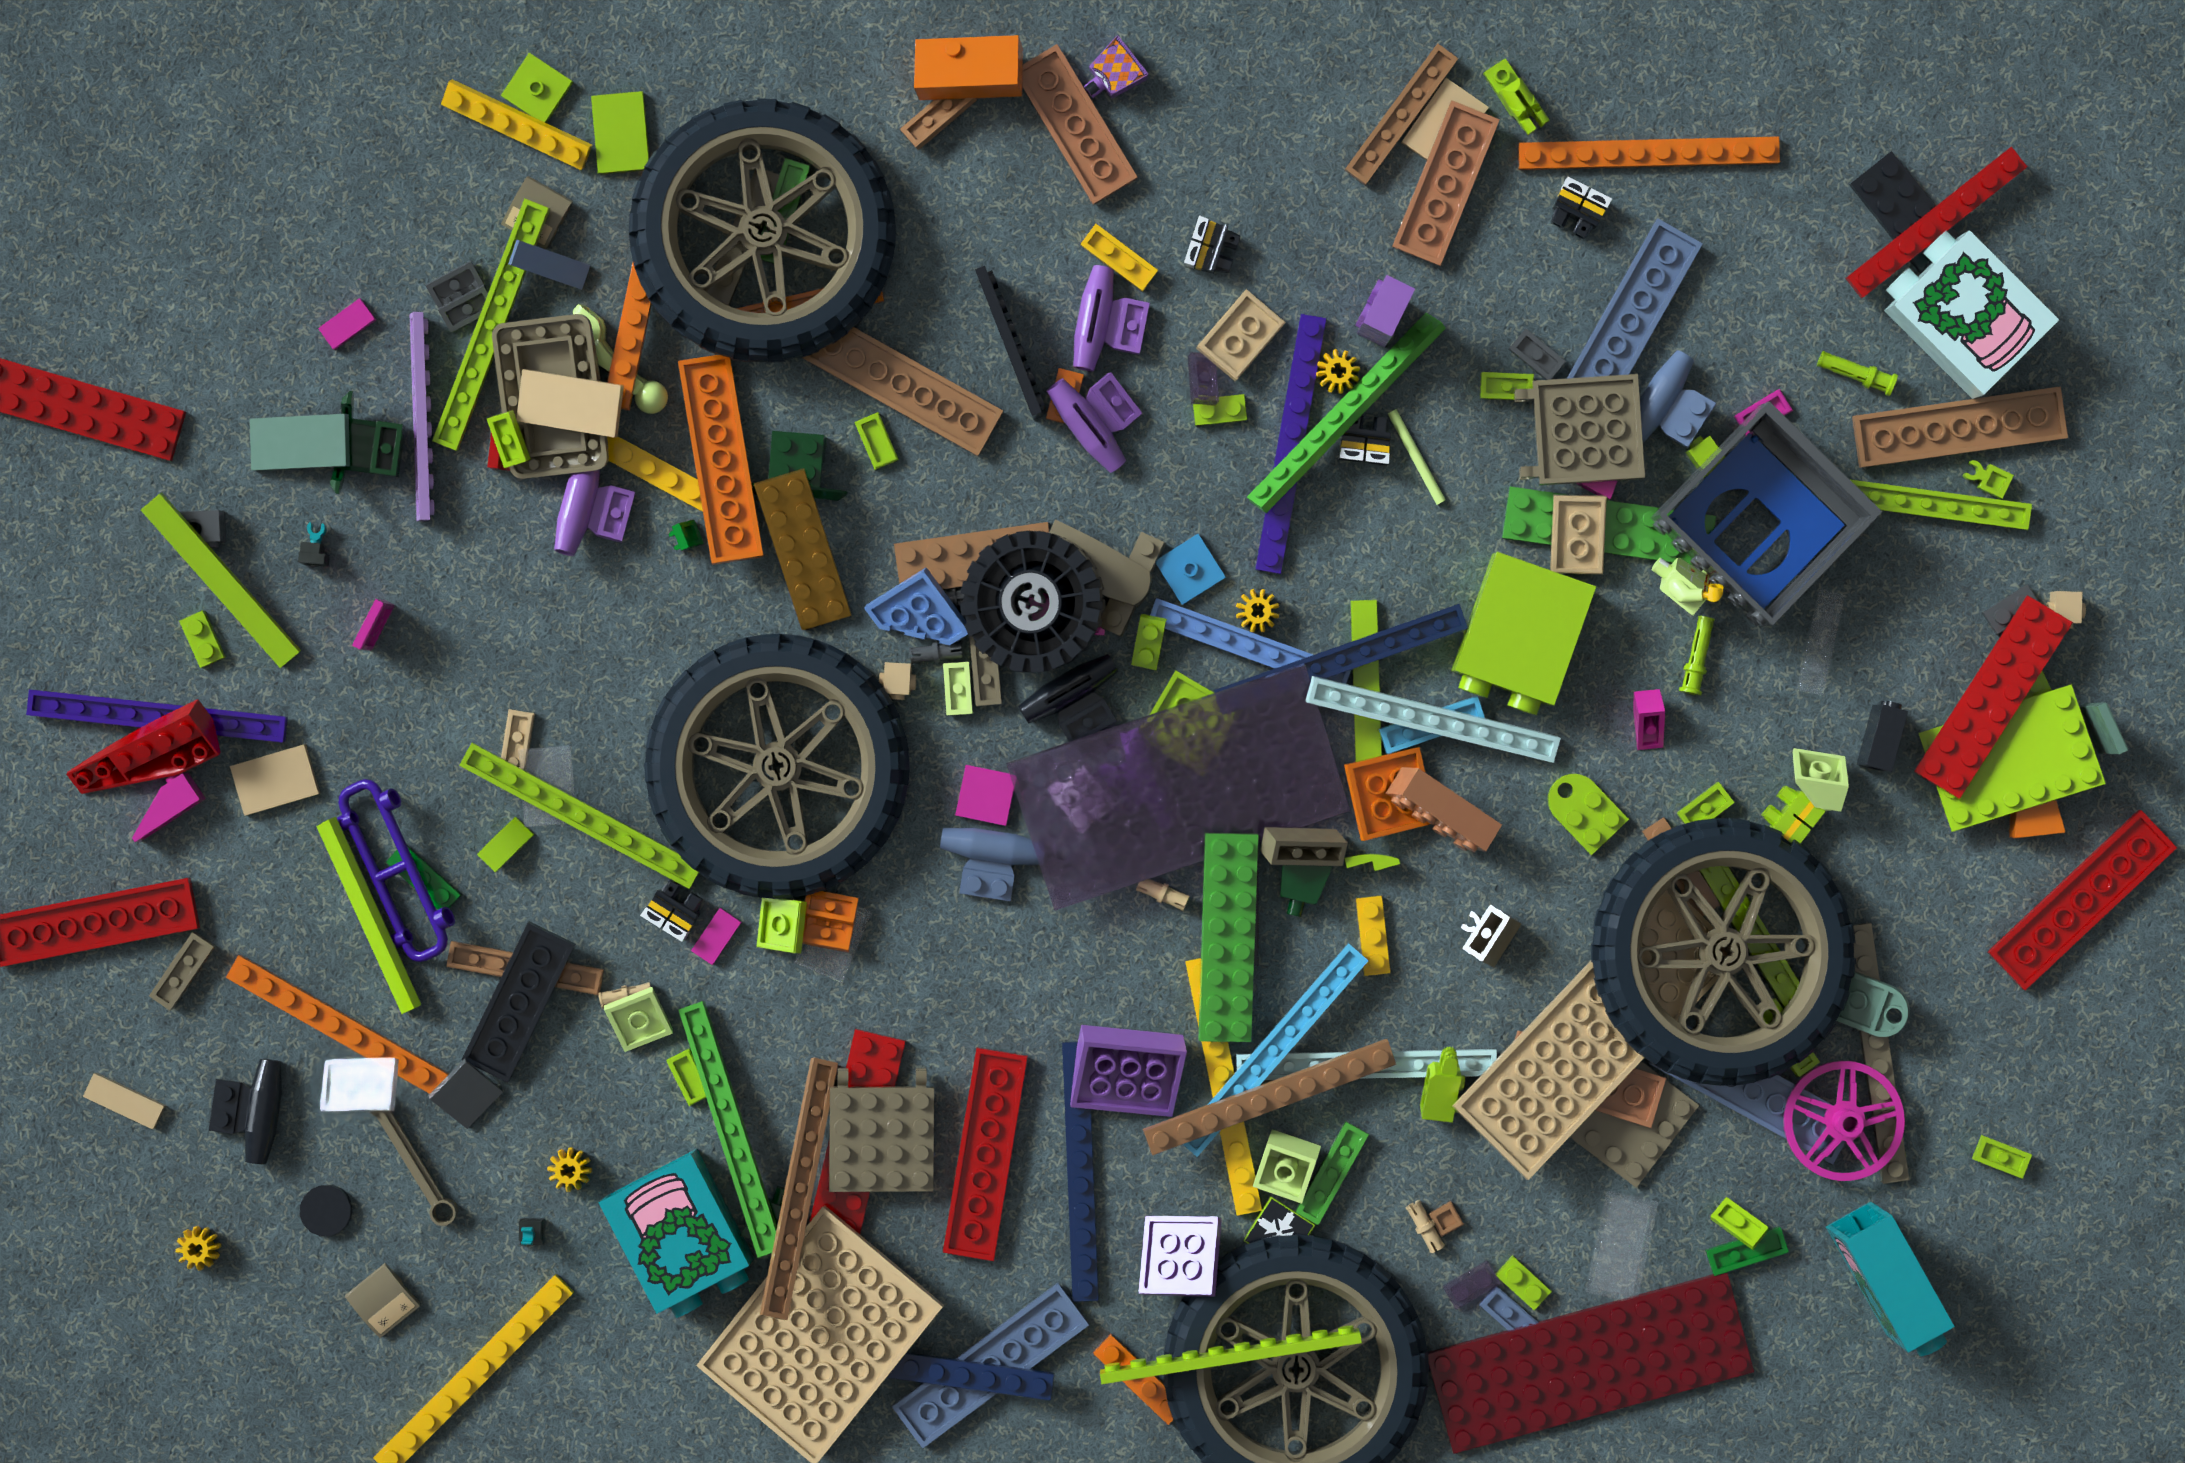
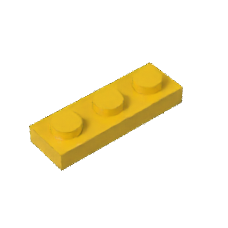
(1119, 257)
(1373, 935)

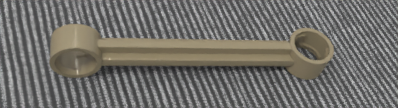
(415, 1165)

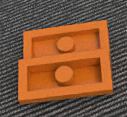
(829, 920)

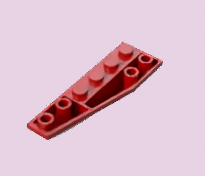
(151, 752)

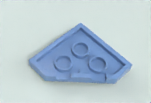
(919, 610)

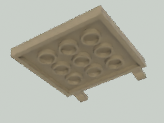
(1586, 430)
(881, 1137)

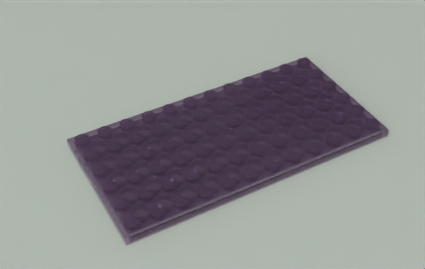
(1151, 788)

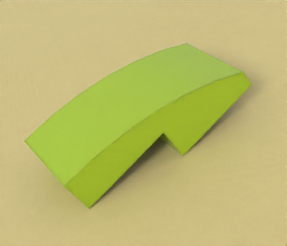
(505, 844)
(1378, 860)

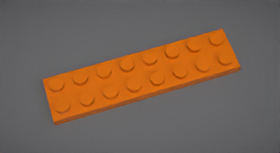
(720, 459)

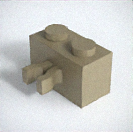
(1491, 935)

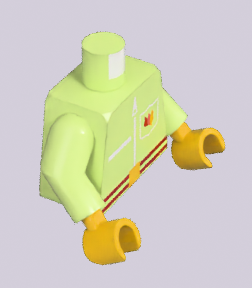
(1686, 584)

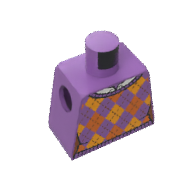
(1115, 70)

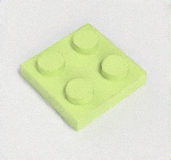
(638, 1019)

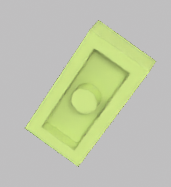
(958, 688)

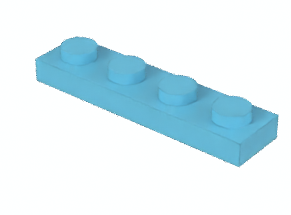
(1399, 737)

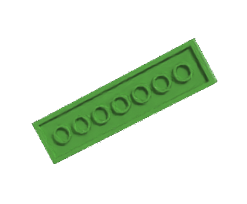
(1627, 526)
(1228, 937)

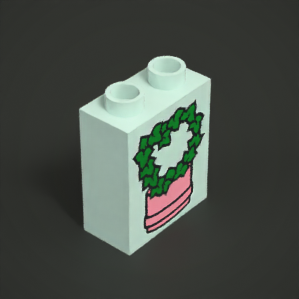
(1968, 312)

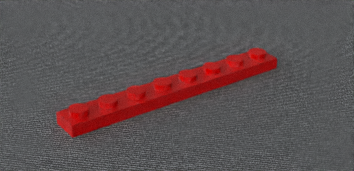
(1936, 222)

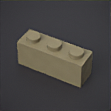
(1303, 846)

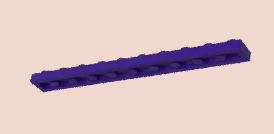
(1291, 433)
(141, 713)

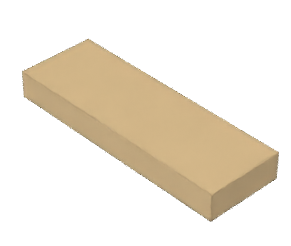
(517, 734)
(124, 1100)

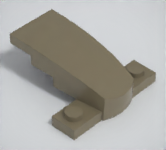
(1124, 578)

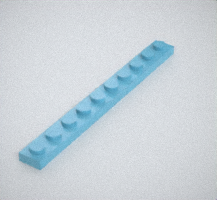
(1288, 1031)

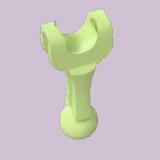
(649, 395)

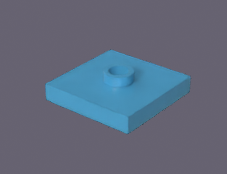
(1190, 569)

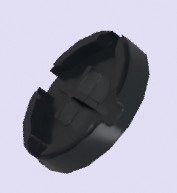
(326, 1210)

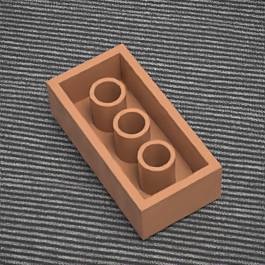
(1443, 809)

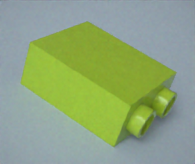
(1522, 632)

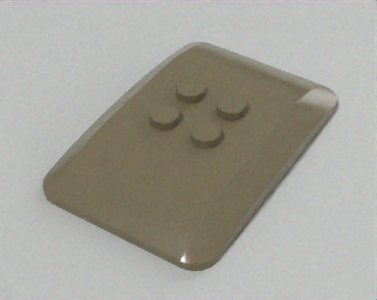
(558, 347)

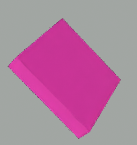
(373, 625)
(985, 795)

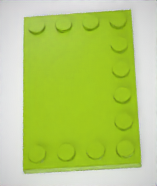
(2034, 762)

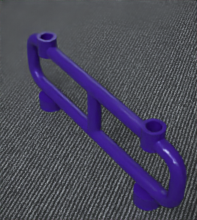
(439, 919)

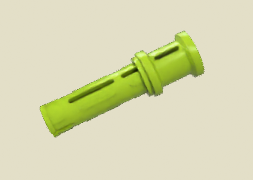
(1868, 376)
(1695, 667)

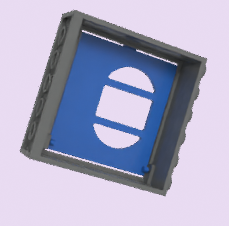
(1797, 505)

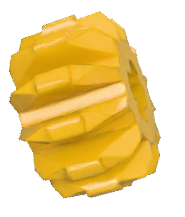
(1332, 378)
(1266, 611)
(571, 1160)
(205, 1255)

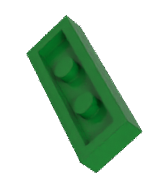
(440, 891)
(1737, 1254)

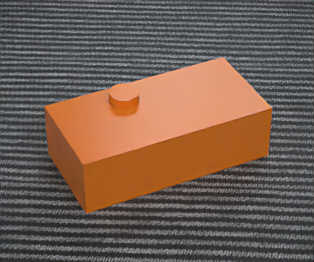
(968, 67)

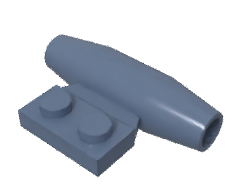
(1676, 410)
(990, 859)

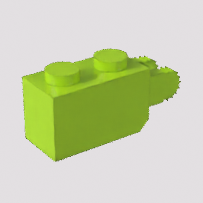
(1442, 1087)

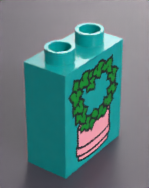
(678, 1234)
(1891, 1279)

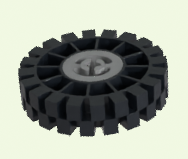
(1046, 563)

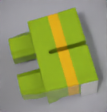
(1797, 805)

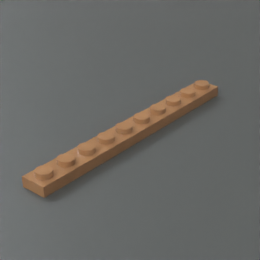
(1269, 1096)
(798, 1189)

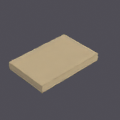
(1425, 129)
(1240, 335)
(1578, 534)
(275, 780)

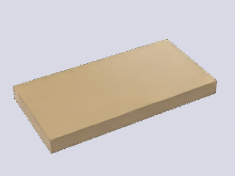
(570, 403)

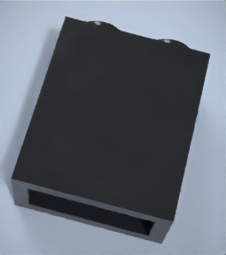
(1882, 736)

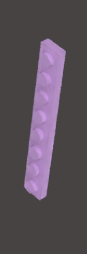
(421, 405)

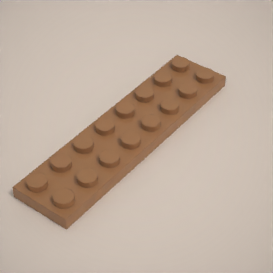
(910, 389)
(1959, 427)

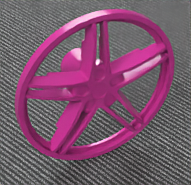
(1844, 1120)

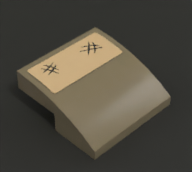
(545, 196)
(382, 1300)

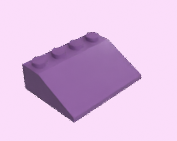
(1127, 1070)

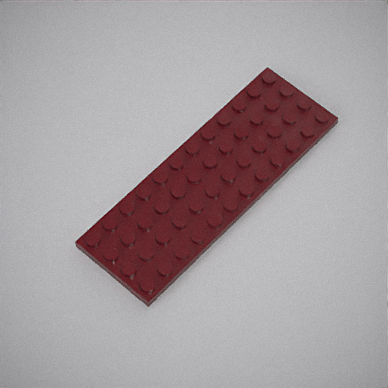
(1589, 1362)

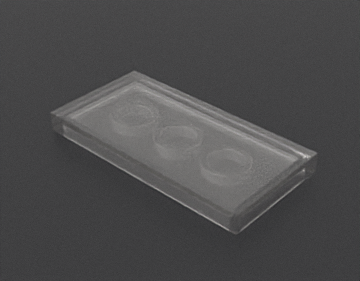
(1621, 1246)

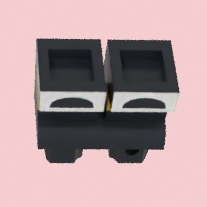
(1589, 212)
(1213, 236)
(1376, 446)
(663, 905)

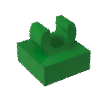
(686, 535)

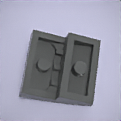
(459, 295)

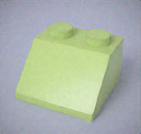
(1821, 778)
(1286, 1166)

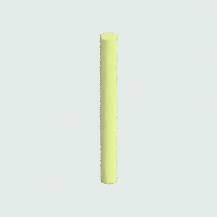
(1416, 457)

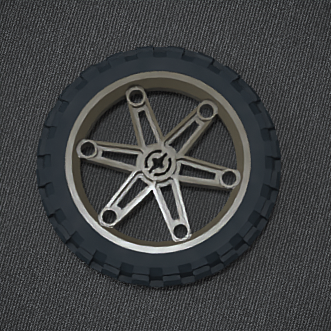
(758, 126)
(694, 831)
(1619, 952)
(1305, 1262)

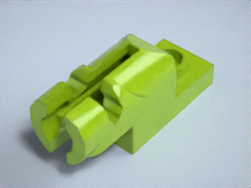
(1515, 96)

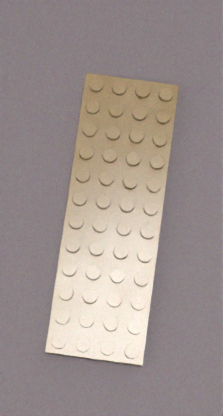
(1573, 1054)

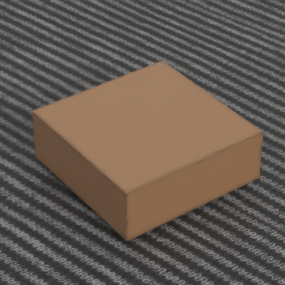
(1446, 1218)

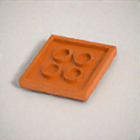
(1368, 787)

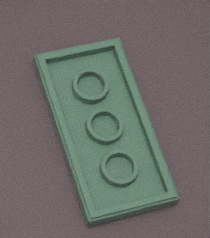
(299, 442)

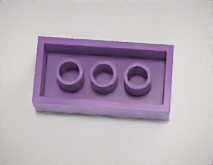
(1384, 310)

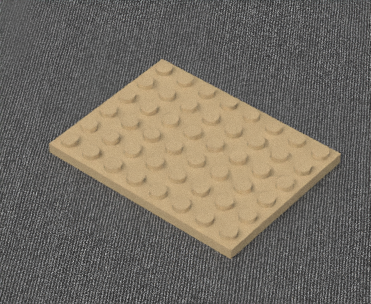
(842, 1338)

